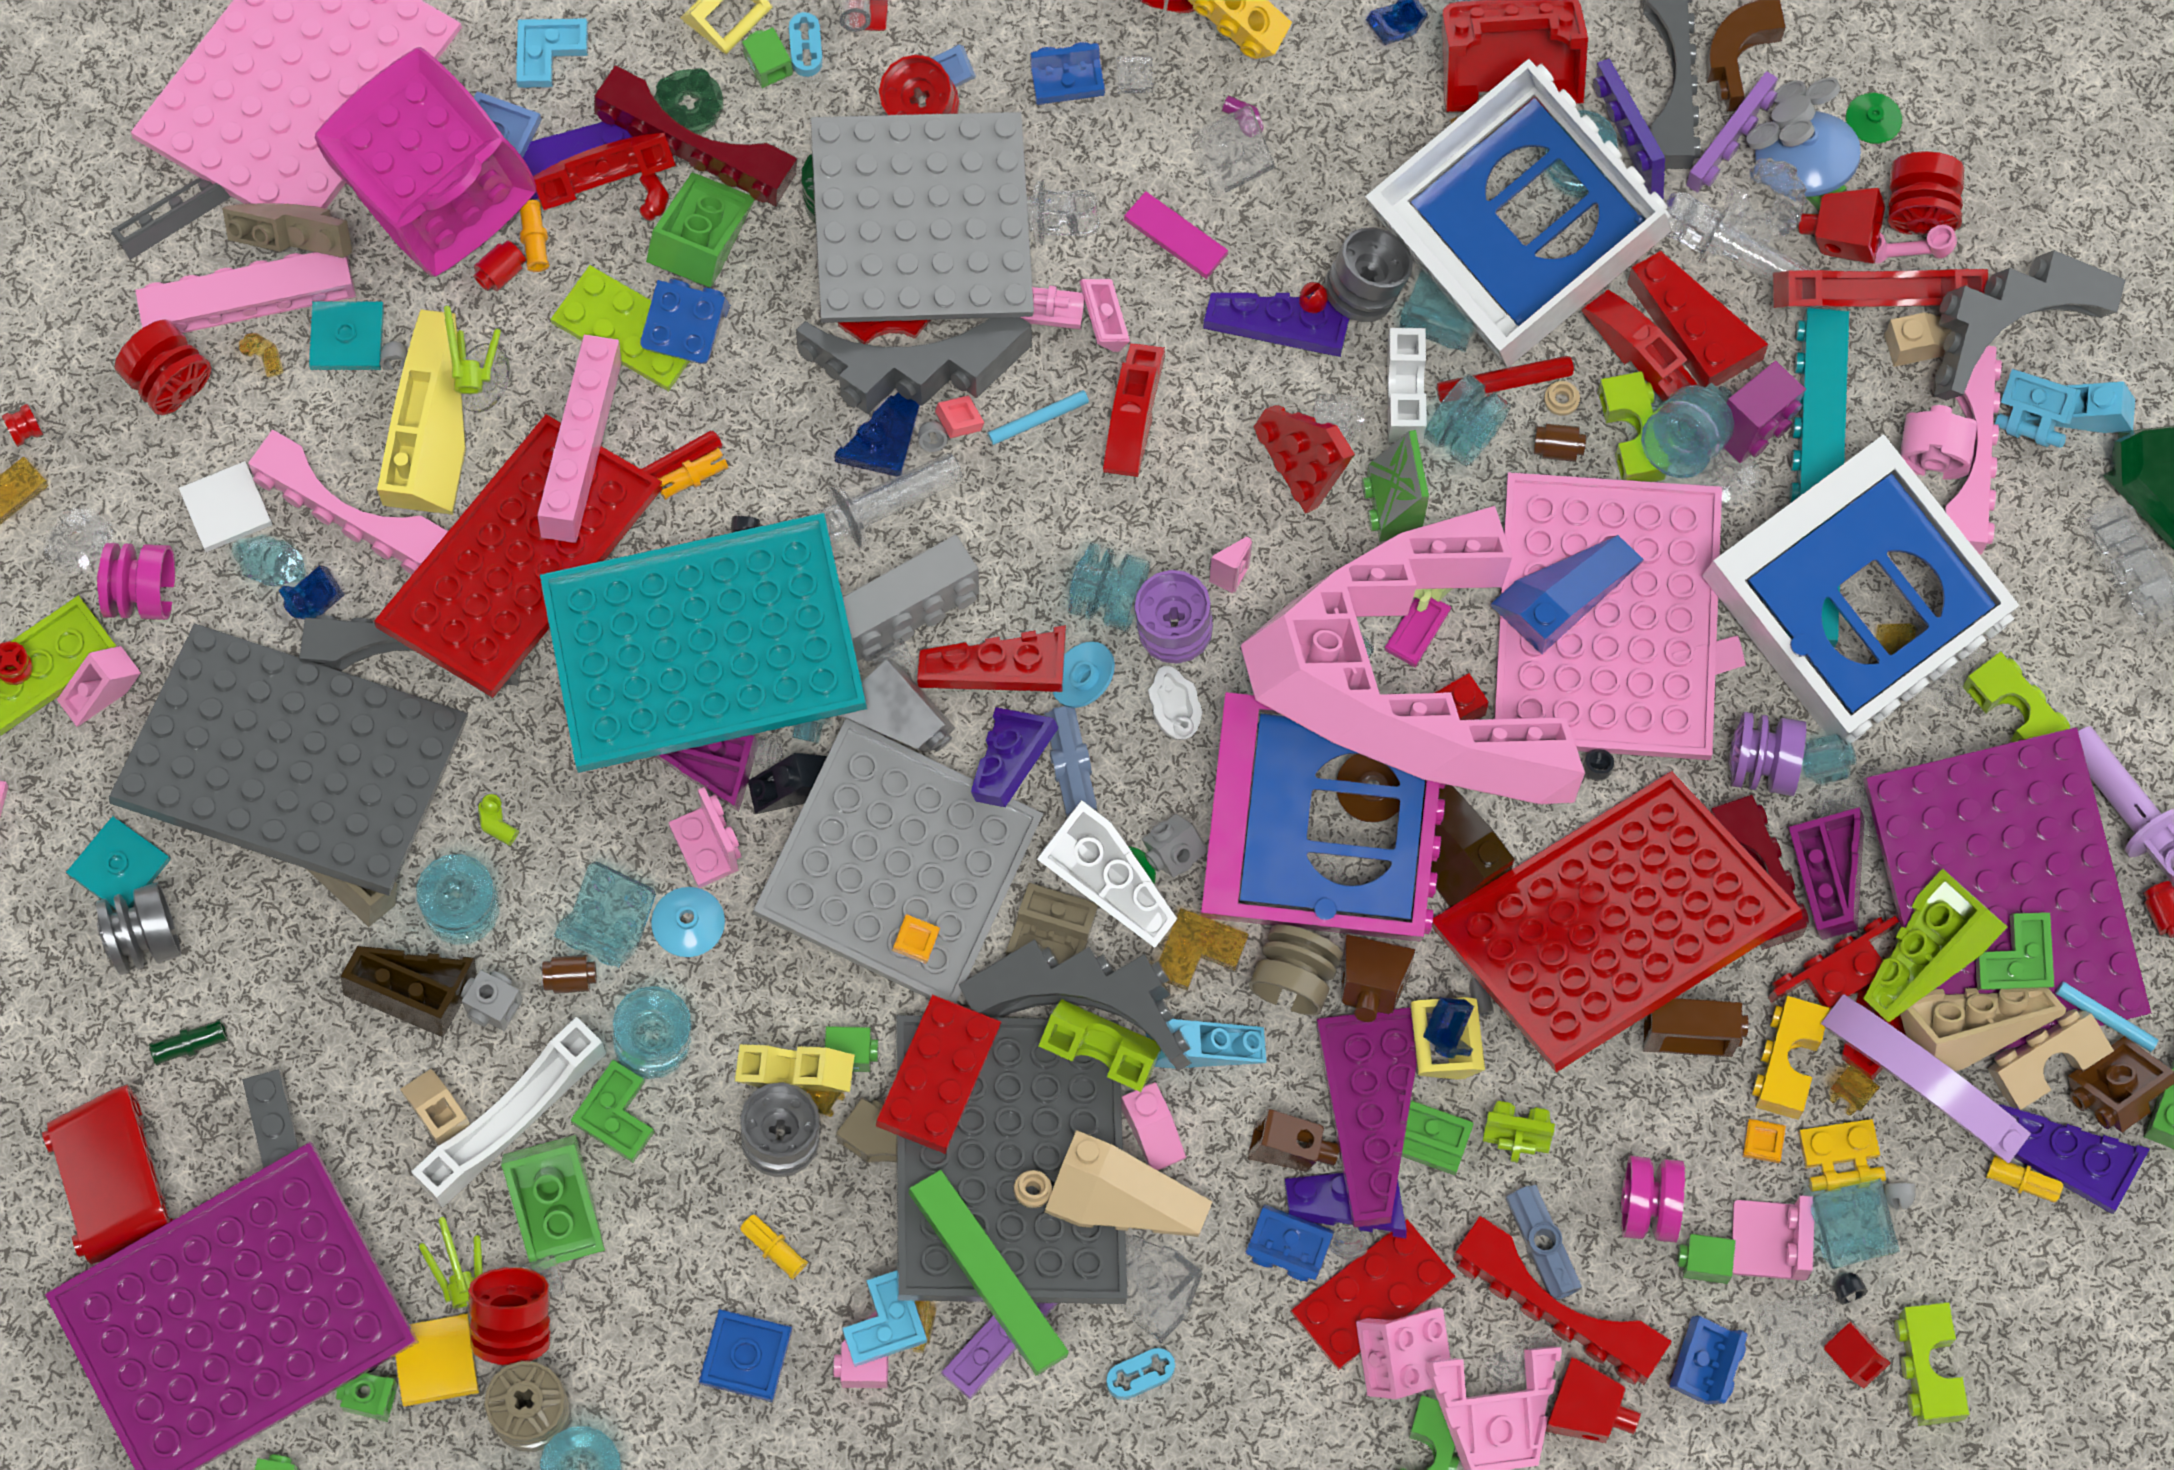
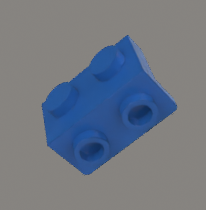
(1067, 73)
(1289, 1243)
(1708, 1361)

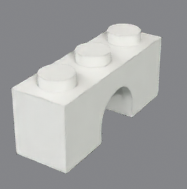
(1406, 382)

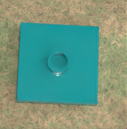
(346, 335)
(117, 863)

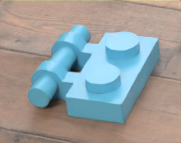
(2040, 397)

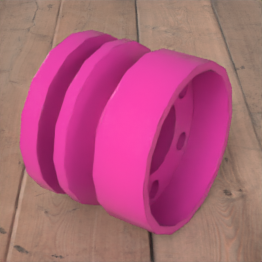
(128, 581)

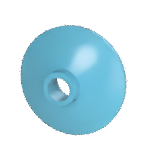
(1086, 674)
(689, 938)

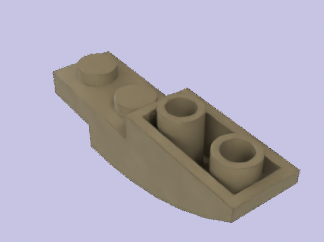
(287, 225)

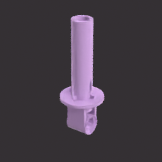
(2152, 829)

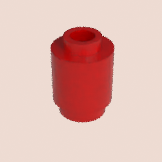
(499, 266)
(2161, 907)

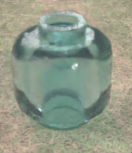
(1828, 759)

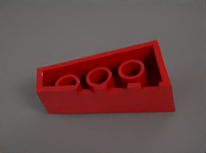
(1695, 321)

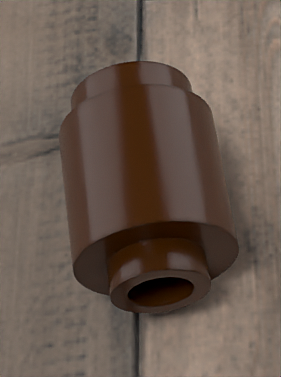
(1559, 442)
(569, 974)

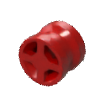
(22, 425)
(14, 655)

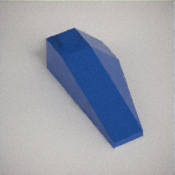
(1561, 594)

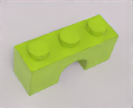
(1630, 400)
(2002, 682)
(1079, 1032)
(1933, 1397)

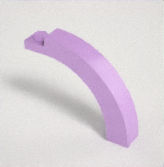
(1927, 1077)

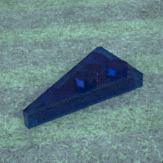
(884, 440)

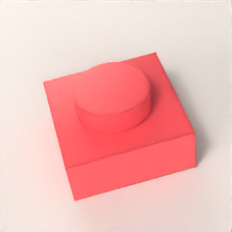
(959, 416)

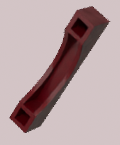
(755, 168)

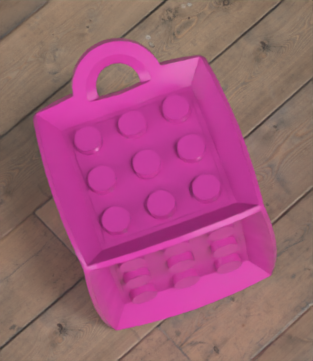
(426, 161)

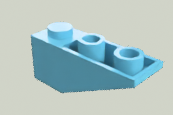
(2099, 408)
(1218, 1044)

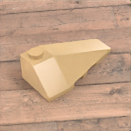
(1975, 1025)
(1117, 1190)

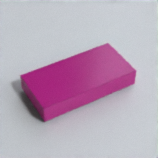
(1417, 631)

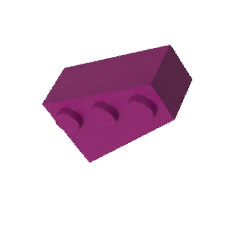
(718, 767)
(1831, 869)

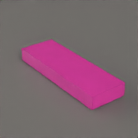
(1176, 235)

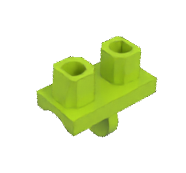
(1519, 1133)

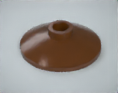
(1363, 807)

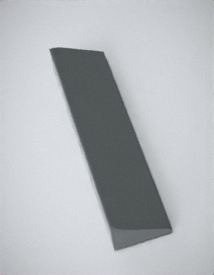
(179, 216)

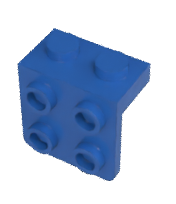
(683, 321)

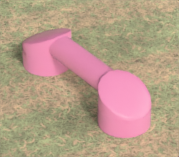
(1940, 243)

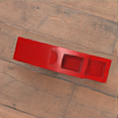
(1639, 341)
(1133, 409)

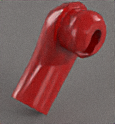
(656, 198)

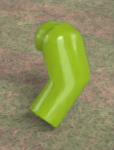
(492, 820)

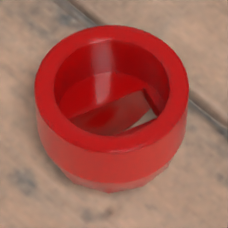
(1317, 301)

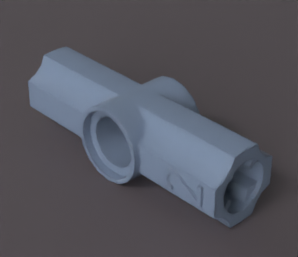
(1071, 760)
(1533, 1221)

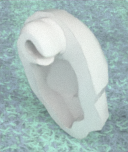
(1175, 704)

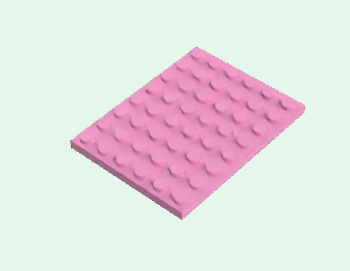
(270, 79)
(1616, 663)

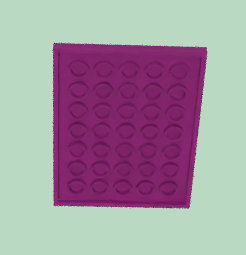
(2022, 839)
(232, 1316)

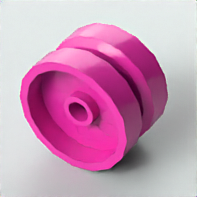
(1649, 1198)

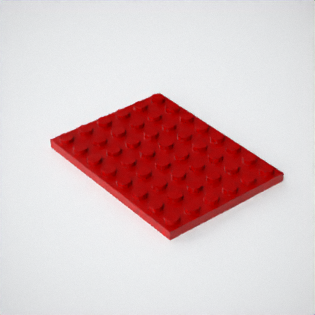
(1615, 920)

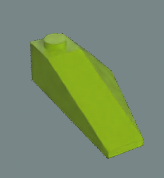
(1939, 940)

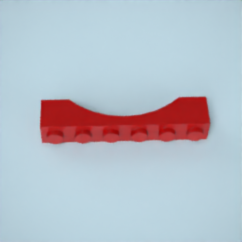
(1871, 288)
(1625, 1344)

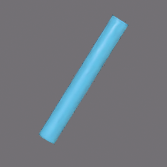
(1038, 417)
(2106, 1016)

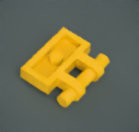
(1841, 1144)

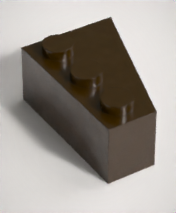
(408, 986)

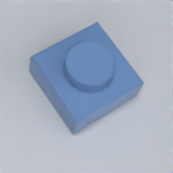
(956, 65)

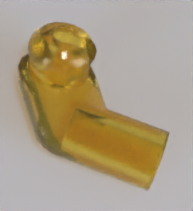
(262, 347)

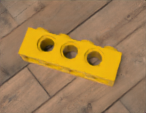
(1250, 23)

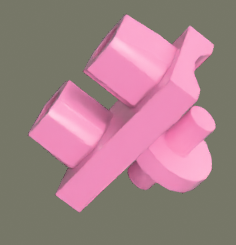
(1057, 308)

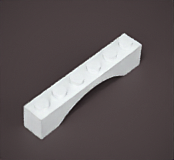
(474, 1148)

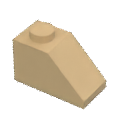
(1915, 338)

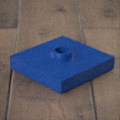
(745, 1355)

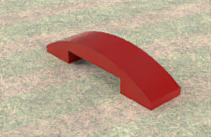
(601, 166)

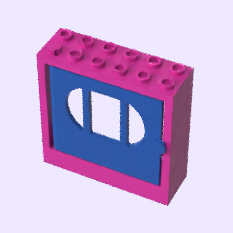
(1277, 839)

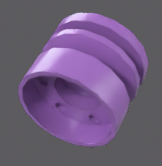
(1171, 597)
(1768, 753)

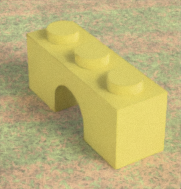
(807, 1067)

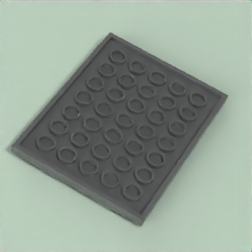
(289, 759)
(1013, 1124)

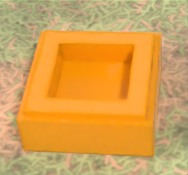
(915, 939)
(1764, 1141)

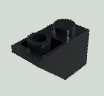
(785, 782)

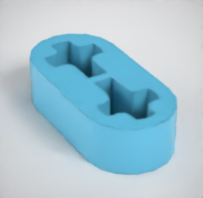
(797, 44)
(1137, 1365)

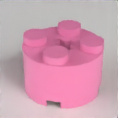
(1939, 442)

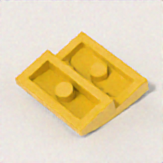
(439, 1364)

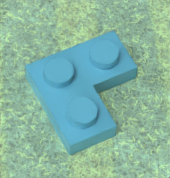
(540, 41)
(890, 1332)

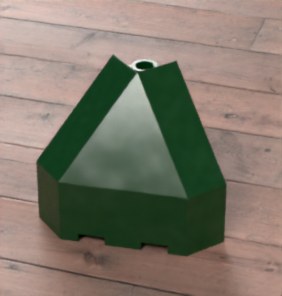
(2146, 475)

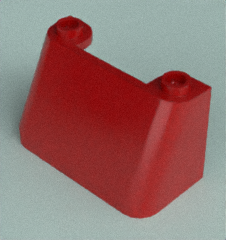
(1495, 37)
(107, 1174)

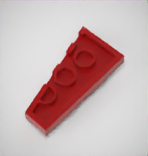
(1013, 664)

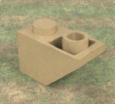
(435, 1107)

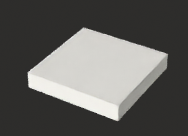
(225, 506)

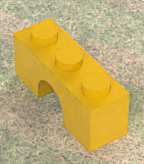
(1781, 1087)

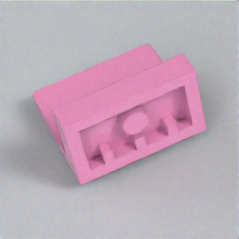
(704, 841)
(1773, 1239)
(1397, 1352)

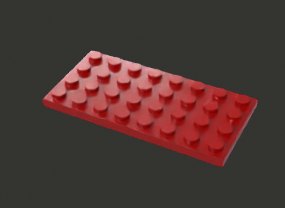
(480, 591)

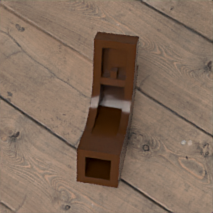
(1745, 27)

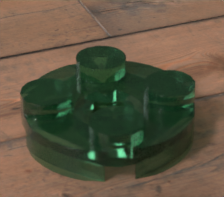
(693, 83)

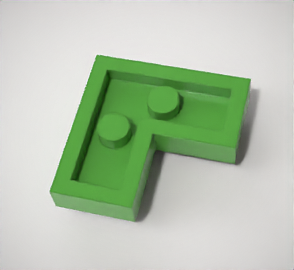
(2028, 962)
(605, 1114)

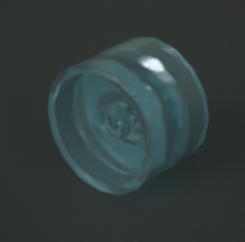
(1467, 420)

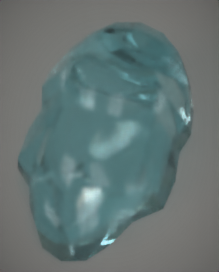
(269, 560)

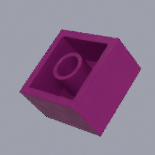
(1763, 410)

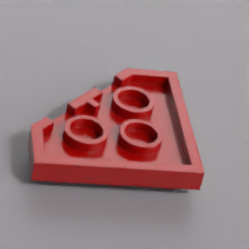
(1304, 452)

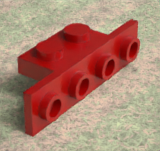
(1841, 973)

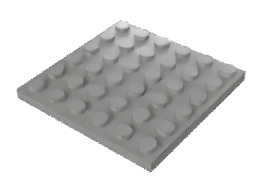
(921, 217)
(893, 840)

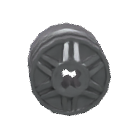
(1368, 274)
(137, 928)
(777, 1108)

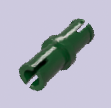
(188, 1042)

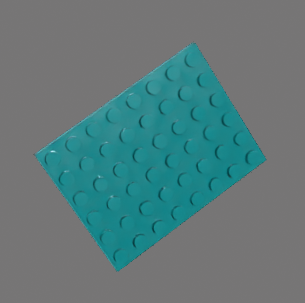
(702, 642)

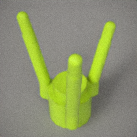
(467, 373)
(457, 1290)

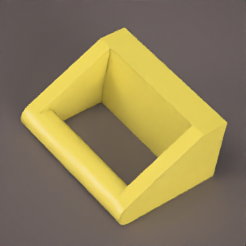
(697, 13)
(1458, 1067)

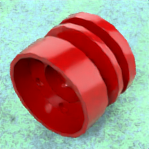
(917, 77)
(1925, 192)
(162, 366)
(509, 1315)

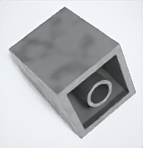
(902, 710)

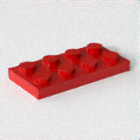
(938, 1074)
(1382, 1284)

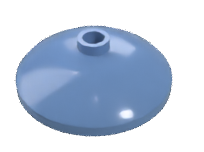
(1824, 159)

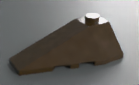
(1469, 849)

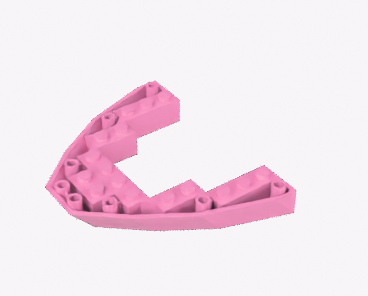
(1318, 671)

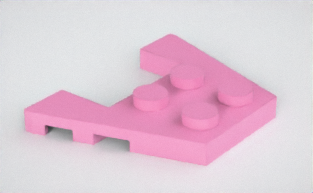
(1498, 1428)

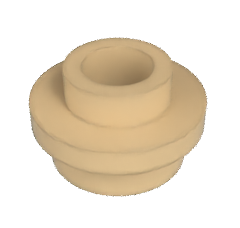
(1566, 389)
(1035, 1179)

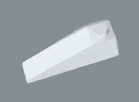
(1103, 868)

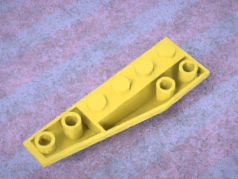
(426, 425)

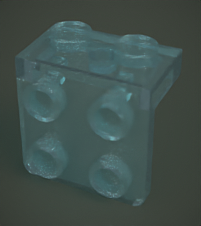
(1433, 311)
(607, 915)
(1854, 1223)

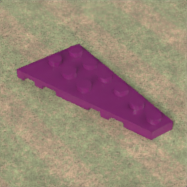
(1370, 1094)

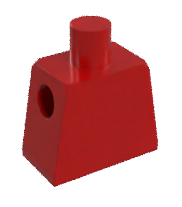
(1847, 224)
(1590, 1405)

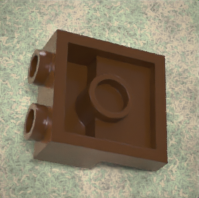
(2120, 1085)

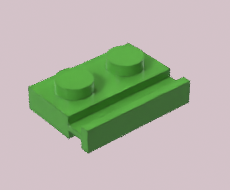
(1435, 1138)

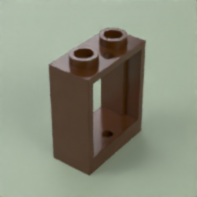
(1696, 1028)

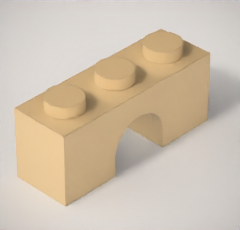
(2021, 1070)

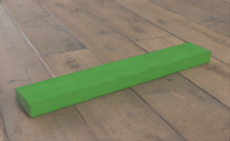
(988, 1272)

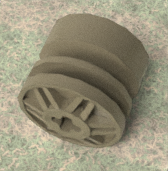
(1296, 963)
(525, 1427)

